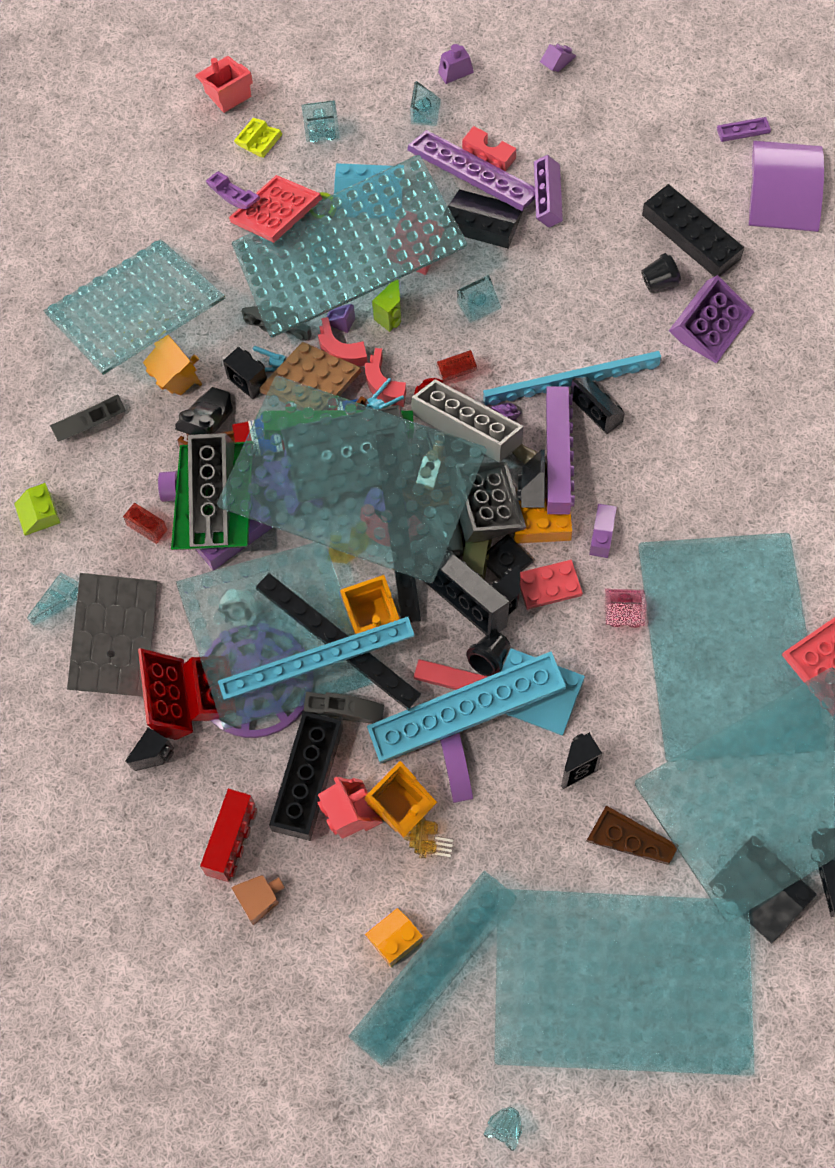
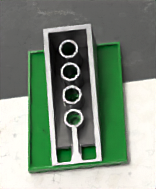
(201, 477)

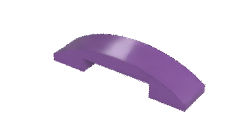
(231, 193)
(456, 768)

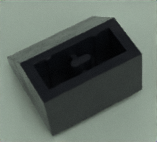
(510, 587)

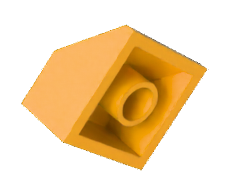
(394, 937)

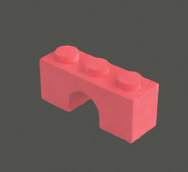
(499, 156)

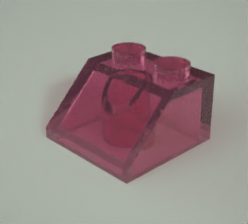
(625, 607)

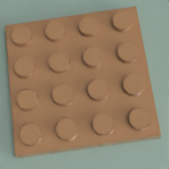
(315, 369)

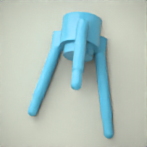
(275, 359)
(379, 404)

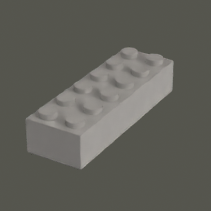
(467, 419)

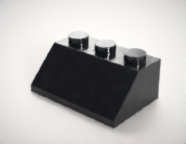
(596, 404)
(532, 482)
(582, 759)

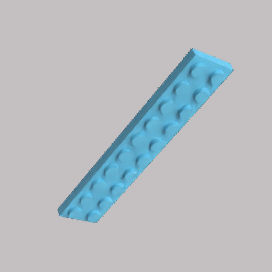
(466, 707)

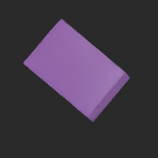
(342, 317)

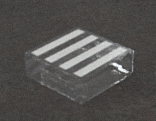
(444, 847)

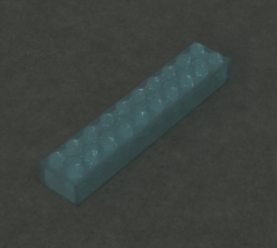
(429, 972)

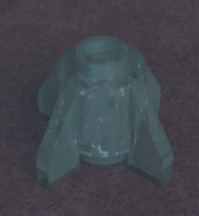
(505, 1127)

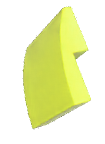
(258, 137)

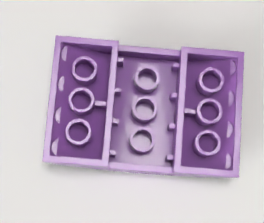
(786, 186)

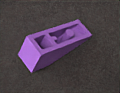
(603, 530)

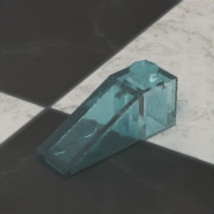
(57, 598)

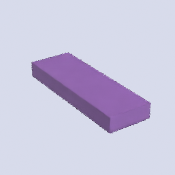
(743, 129)

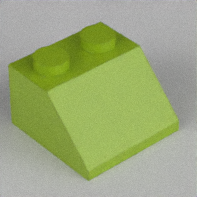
(387, 307)
(36, 509)

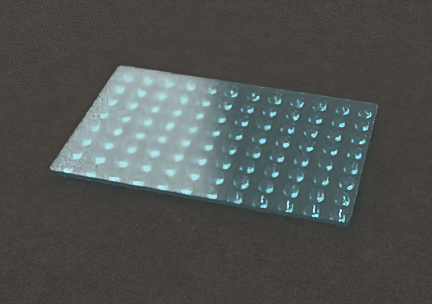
(349, 246)
(353, 478)
(719, 630)
(754, 799)
(622, 983)

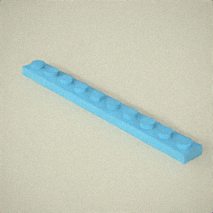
(594, 373)
(316, 658)

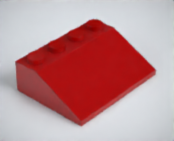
(165, 694)

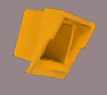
(171, 366)
(369, 604)
(400, 799)

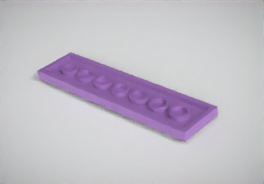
(473, 170)

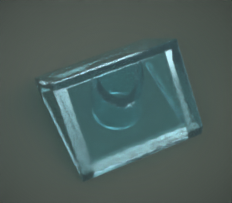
(424, 106)
(478, 299)

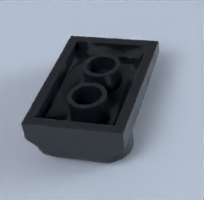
(206, 413)

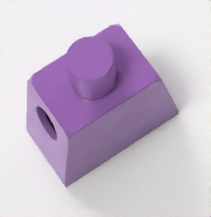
(455, 64)

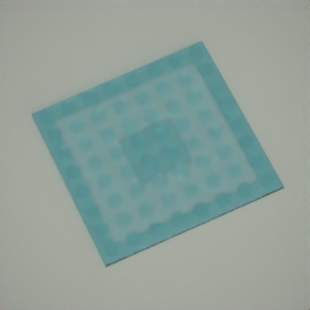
(133, 306)
(245, 630)

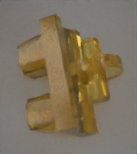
(419, 838)

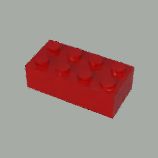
(228, 835)

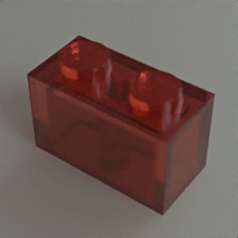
(456, 366)
(145, 523)

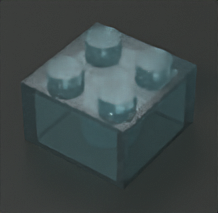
(320, 121)

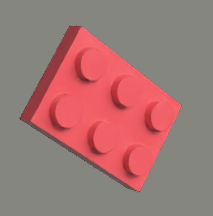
(549, 584)

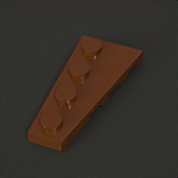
(627, 836)

